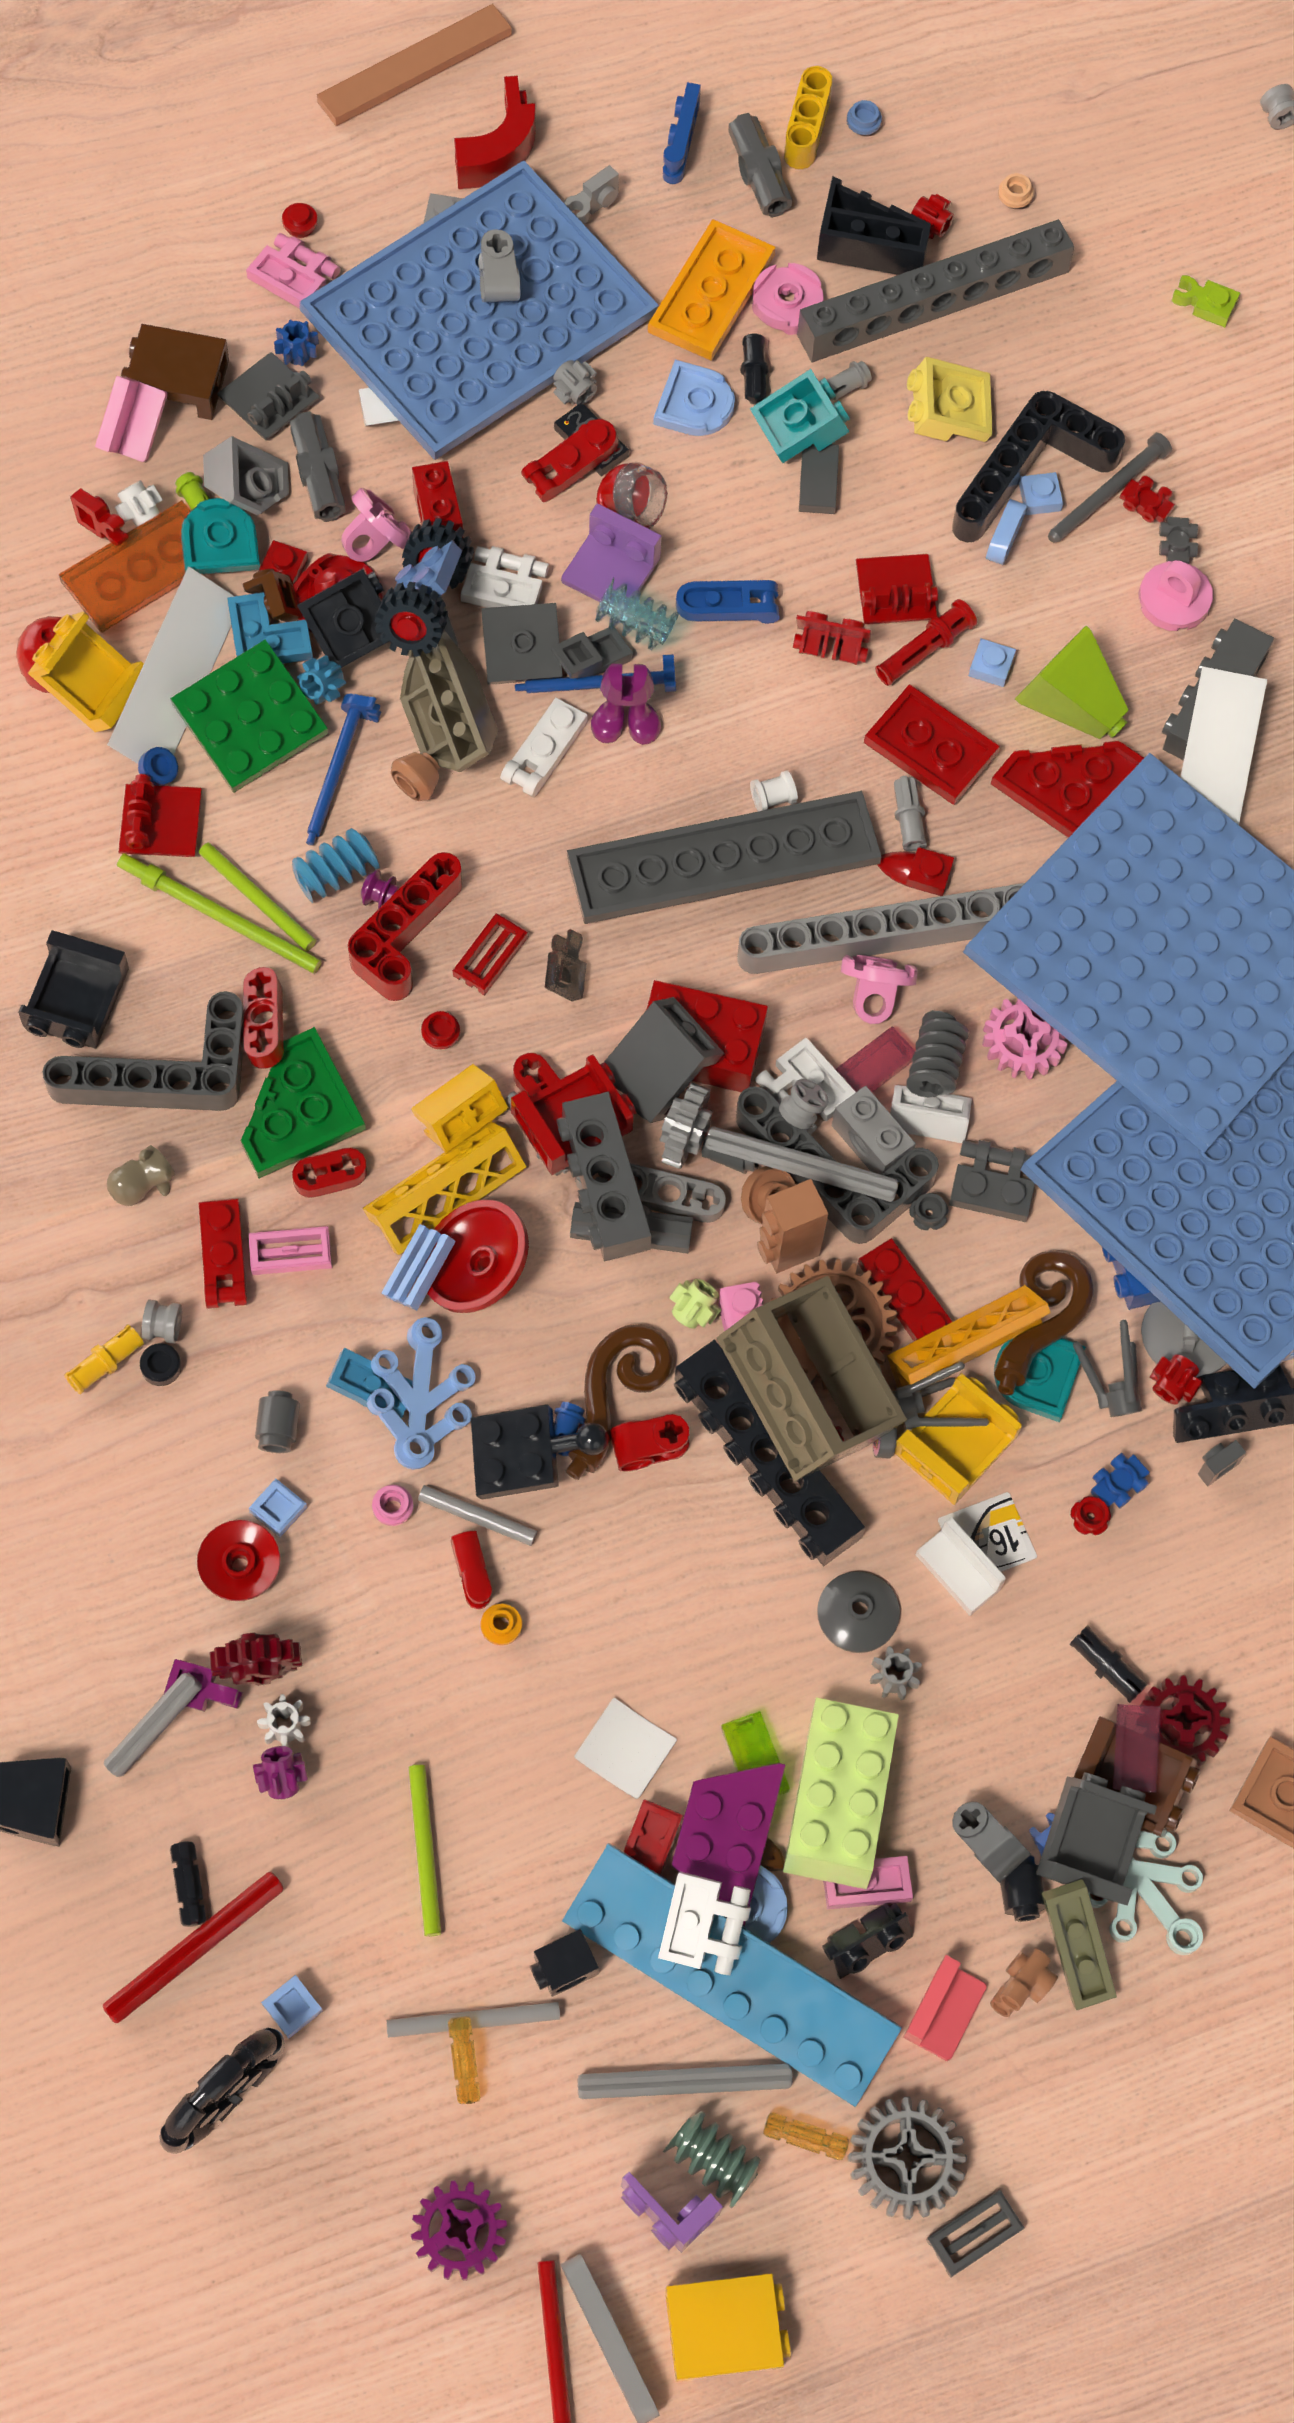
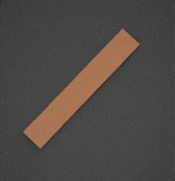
(414, 64)

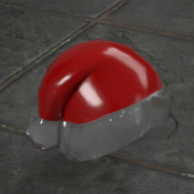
(634, 493)

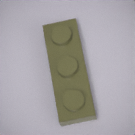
(1079, 1944)

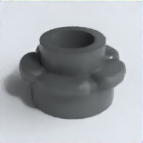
(929, 1202)

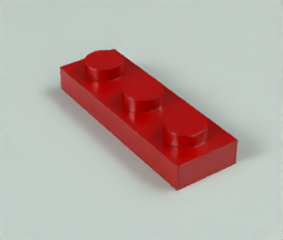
(911, 1298)

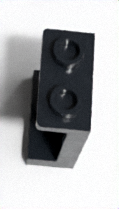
(75, 991)

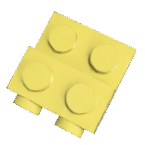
(950, 401)

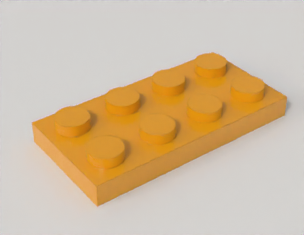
(711, 289)

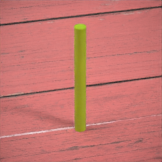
(257, 896)
(424, 1850)

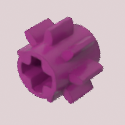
(280, 1772)

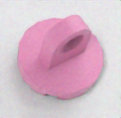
(375, 521)
(1175, 595)
(879, 977)

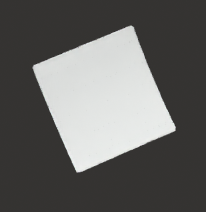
(625, 1748)

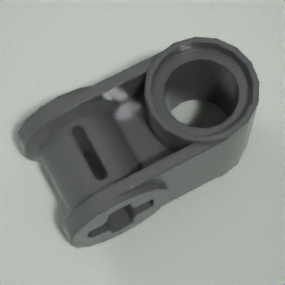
(990, 1841)

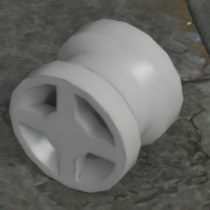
(1279, 105)
(803, 1104)
(161, 1321)

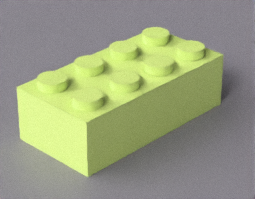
(841, 1793)

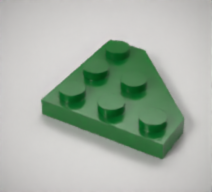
(299, 1107)

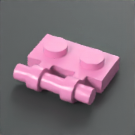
(287, 278)

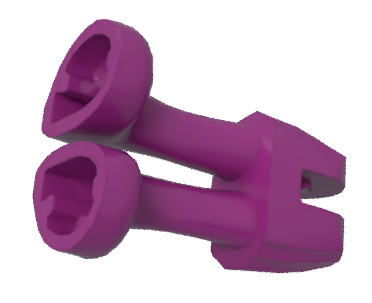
(626, 691)

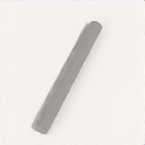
(478, 2018)

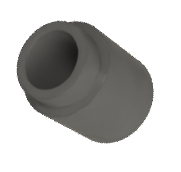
(277, 1422)

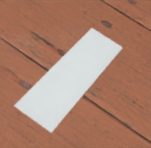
(178, 658)
(1223, 737)

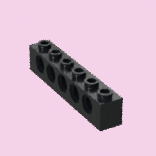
(824, 1541)

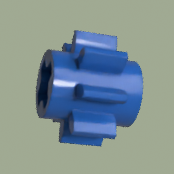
(296, 342)

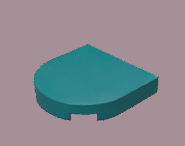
(219, 538)
(1047, 1380)

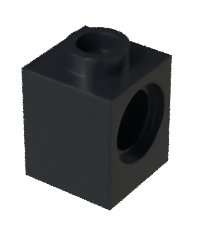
(564, 1963)

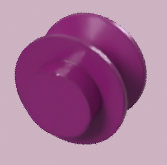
(377, 889)

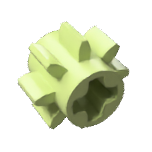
(695, 1303)

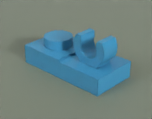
(356, 1380)

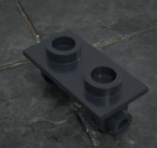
(853, 1951)

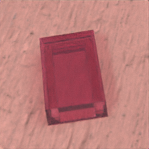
(877, 1061)
(1137, 1747)

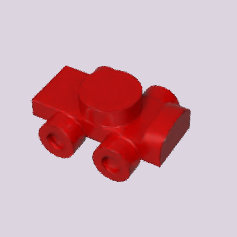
(1146, 502)

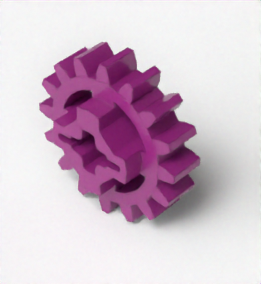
(477, 2219)

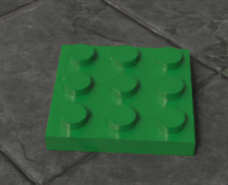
(249, 716)

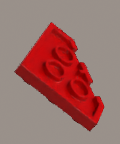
(1065, 782)

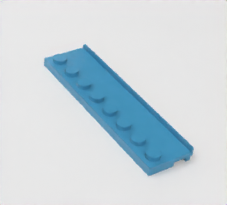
(763, 1999)

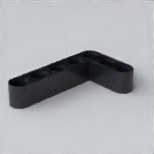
(1052, 429)

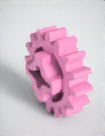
(1011, 1046)

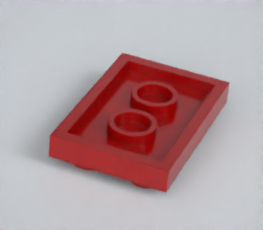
(931, 744)

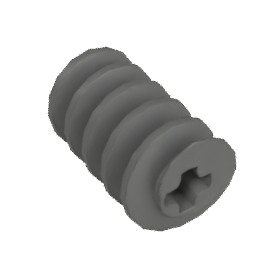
(937, 1055)

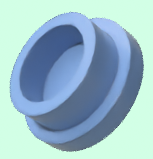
(864, 117)

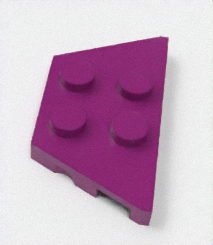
(729, 1827)

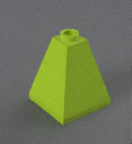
(1078, 689)

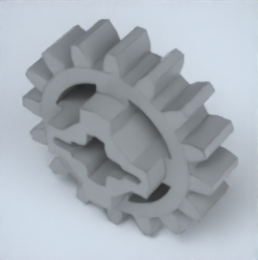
(686, 1125)

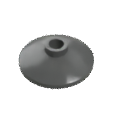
(858, 1631)

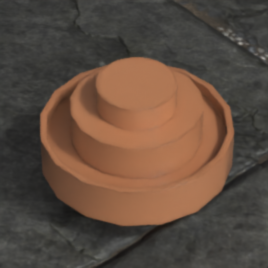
(758, 1186)

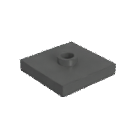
(520, 643)

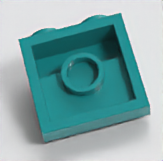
(801, 416)

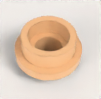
(1016, 183)

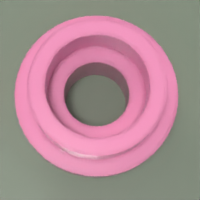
(388, 1494)

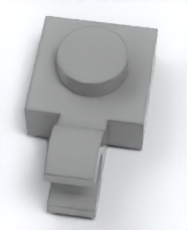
(597, 193)

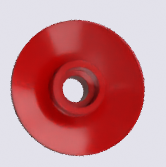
(236, 1541)

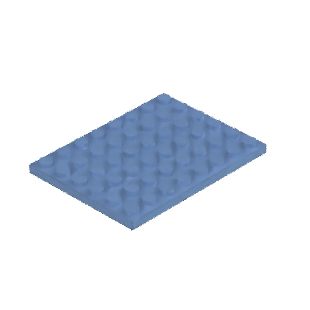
(442, 355)

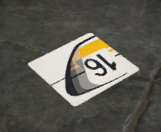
(996, 1531)

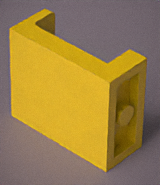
(85, 672)
(958, 1456)
(726, 2326)

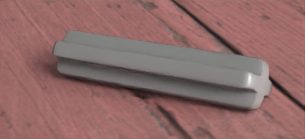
(152, 1724)

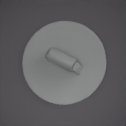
(1167, 1335)

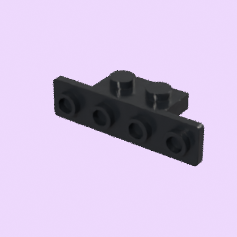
(1235, 1406)

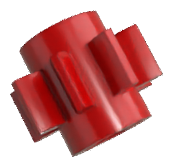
(935, 212)
(1175, 1379)

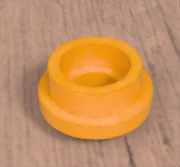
(504, 1636)

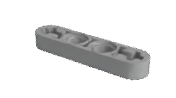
(654, 1179)
(609, 2339)

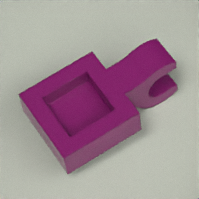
(209, 1690)

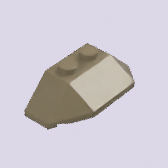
(447, 707)

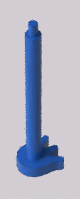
(664, 677)
(357, 708)

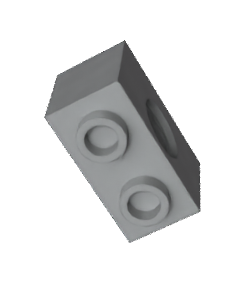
(871, 1131)

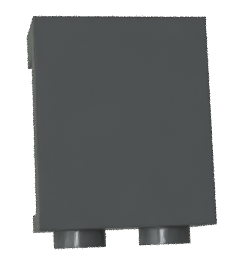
(661, 1058)
(1094, 1836)

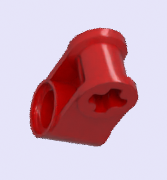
(645, 1442)

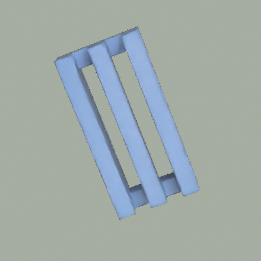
(413, 1265)

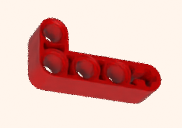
(412, 920)

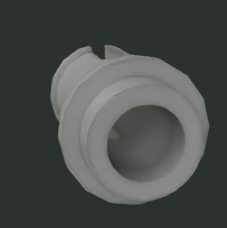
(850, 379)

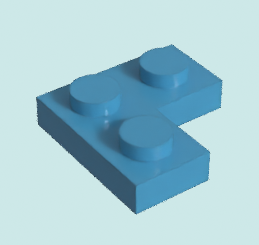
(251, 626)

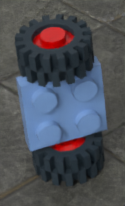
(432, 562)

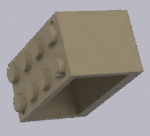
(783, 1391)

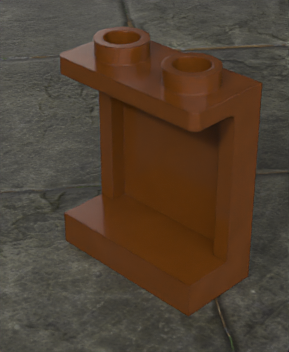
(180, 363)
(1175, 1776)

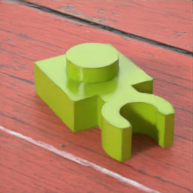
(1210, 302)

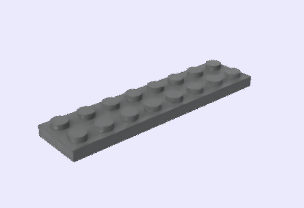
(723, 857)

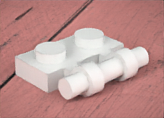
(498, 588)
(807, 1063)
(691, 1921)

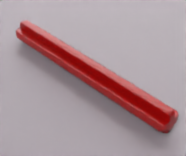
(193, 1947)

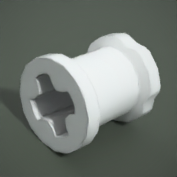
(773, 791)

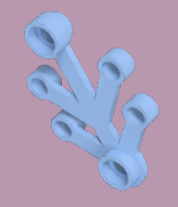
(418, 1398)

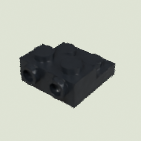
(345, 617)

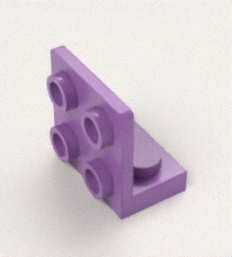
(613, 549)
(693, 2217)

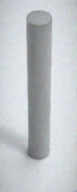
(477, 1515)

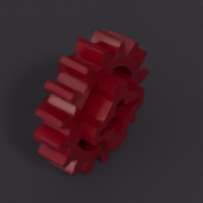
(255, 1659)
(1202, 1720)

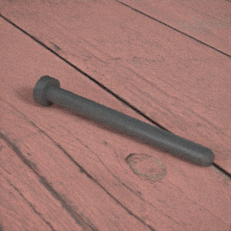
(1157, 447)

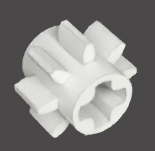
(138, 503)
(285, 1711)

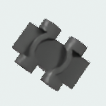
(1177, 542)

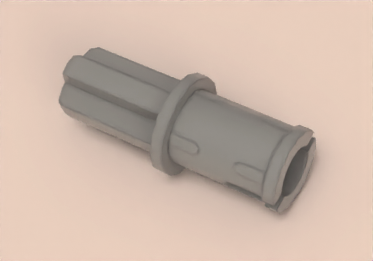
(909, 813)

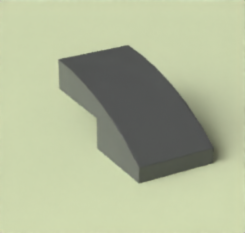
(592, 655)

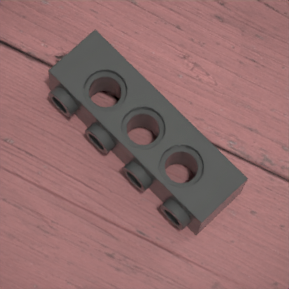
(597, 1118)

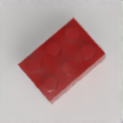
(730, 1023)

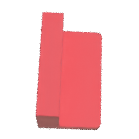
(945, 2010)

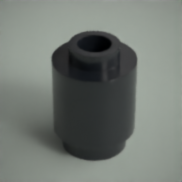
(1023, 1892)

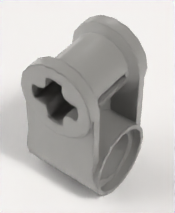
(498, 268)

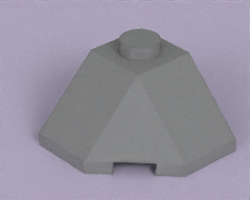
(245, 475)

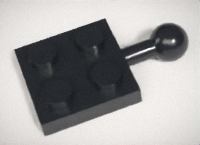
(519, 1449)

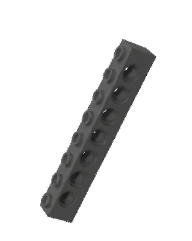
(934, 290)

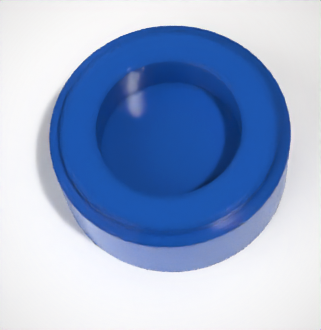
(159, 765)

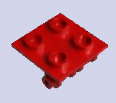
(896, 589)
(817, 625)
(159, 819)

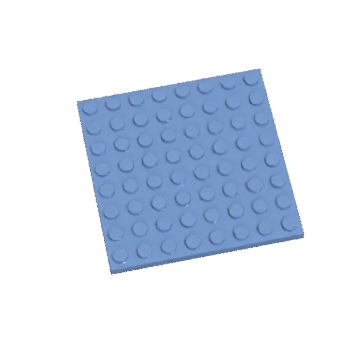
(1158, 950)
(1189, 1224)

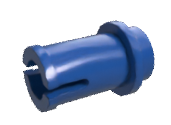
(567, 1420)

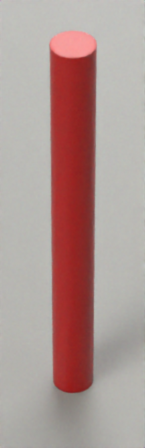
(554, 2342)

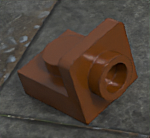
(279, 594)

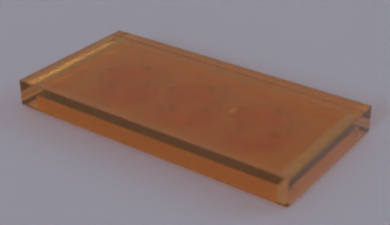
(131, 575)

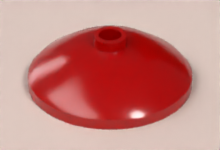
(483, 1260)

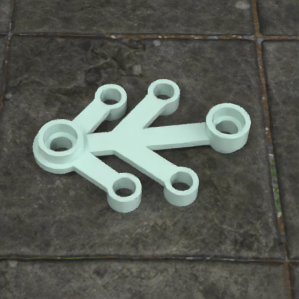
(1140, 1880)

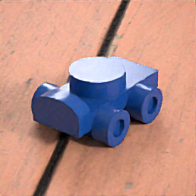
(1115, 1486)

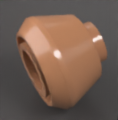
(416, 775)

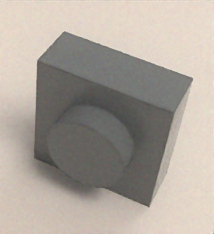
(1220, 1461)

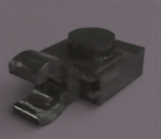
(564, 970)

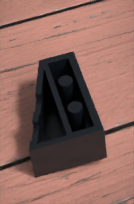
(870, 234)

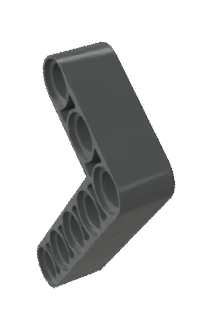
(161, 1073)
(843, 1208)

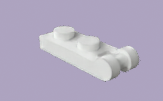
(545, 747)

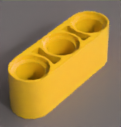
(808, 117)

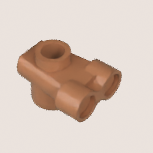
(1028, 1978)

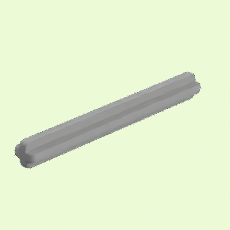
(801, 1164)
(684, 2081)

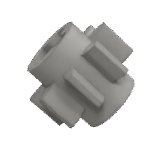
(575, 382)
(889, 1682)

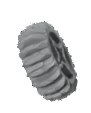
(884, 2158)

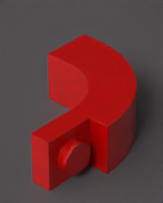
(490, 155)

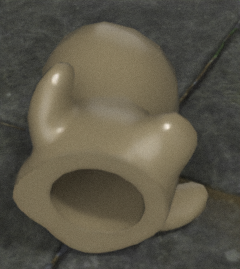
(136, 1178)

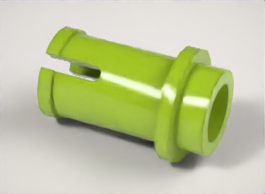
(190, 488)

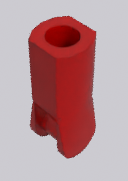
(472, 1569)

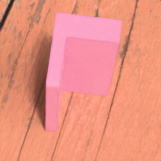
(131, 419)

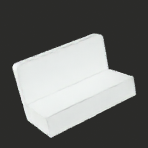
(961, 1567)

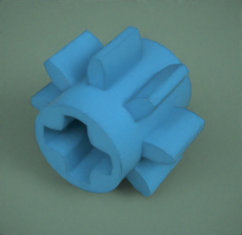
(321, 680)

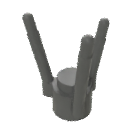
(1124, 1395)
(911, 1400)

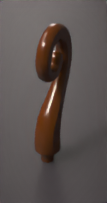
(1019, 1353)
(595, 1382)

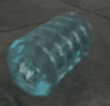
(635, 615)

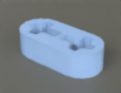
(1006, 532)

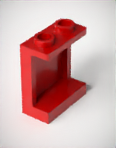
(539, 1112)

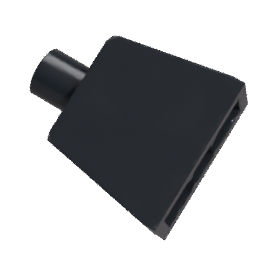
(34, 1798)

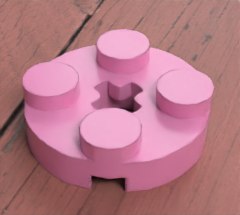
(792, 279)

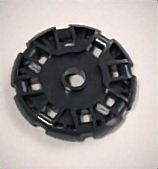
(220, 2090)

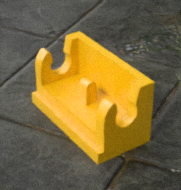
(460, 1107)

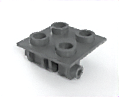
(269, 395)

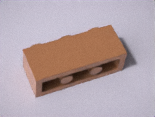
(792, 1226)

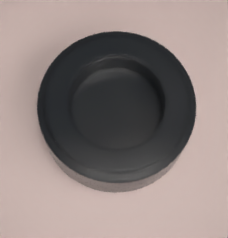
(160, 1364)

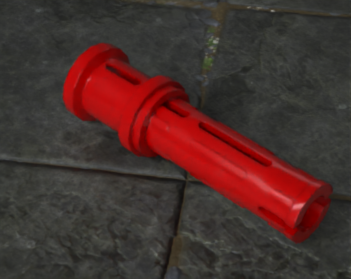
(938, 633)

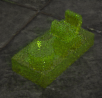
(751, 1745)

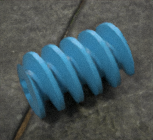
(334, 863)

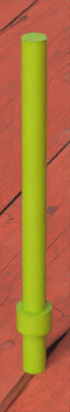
(156, 878)

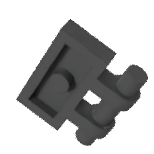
(992, 1191)

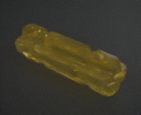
(464, 2060)
(806, 2136)

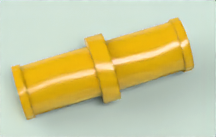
(104, 1359)

